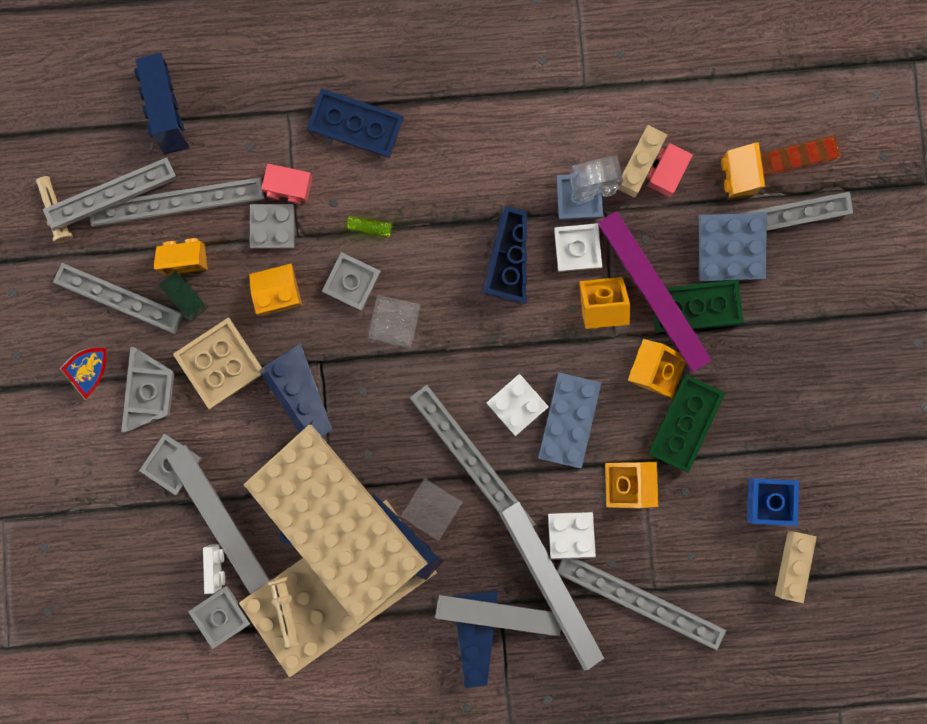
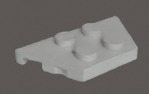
(147, 391)

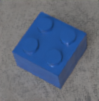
(773, 501)

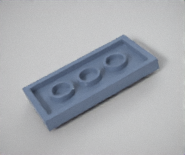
(569, 420)

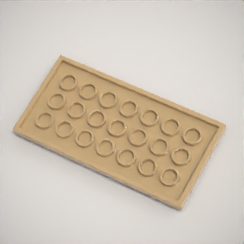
(335, 524)
(316, 615)

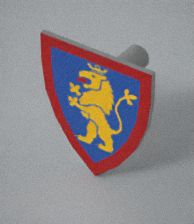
(85, 369)

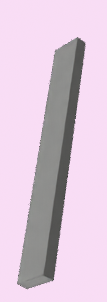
(181, 202)
(464, 449)
(218, 519)
(551, 585)
(641, 602)

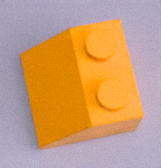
(743, 171)
(180, 257)
(274, 290)
(604, 302)
(657, 368)
(631, 484)

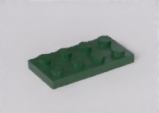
(707, 304)
(686, 423)

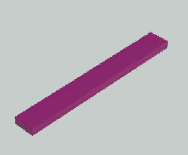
(654, 291)

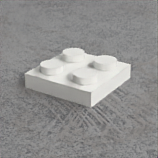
(577, 247)
(517, 404)
(571, 535)
(213, 577)

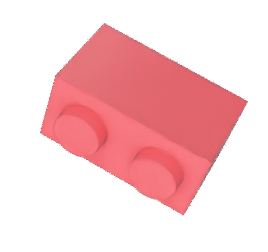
(669, 170)
(287, 183)

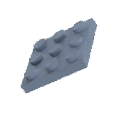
(732, 246)

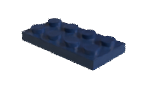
(355, 123)

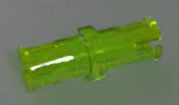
(369, 226)

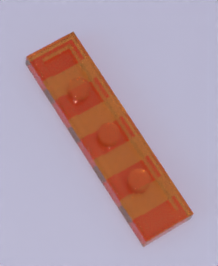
(799, 155)

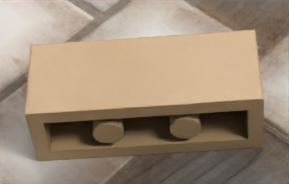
(642, 160)
(795, 566)

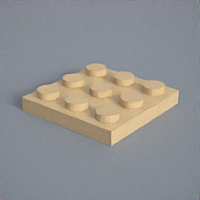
(219, 363)

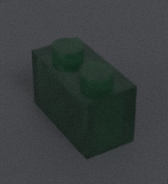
(183, 295)

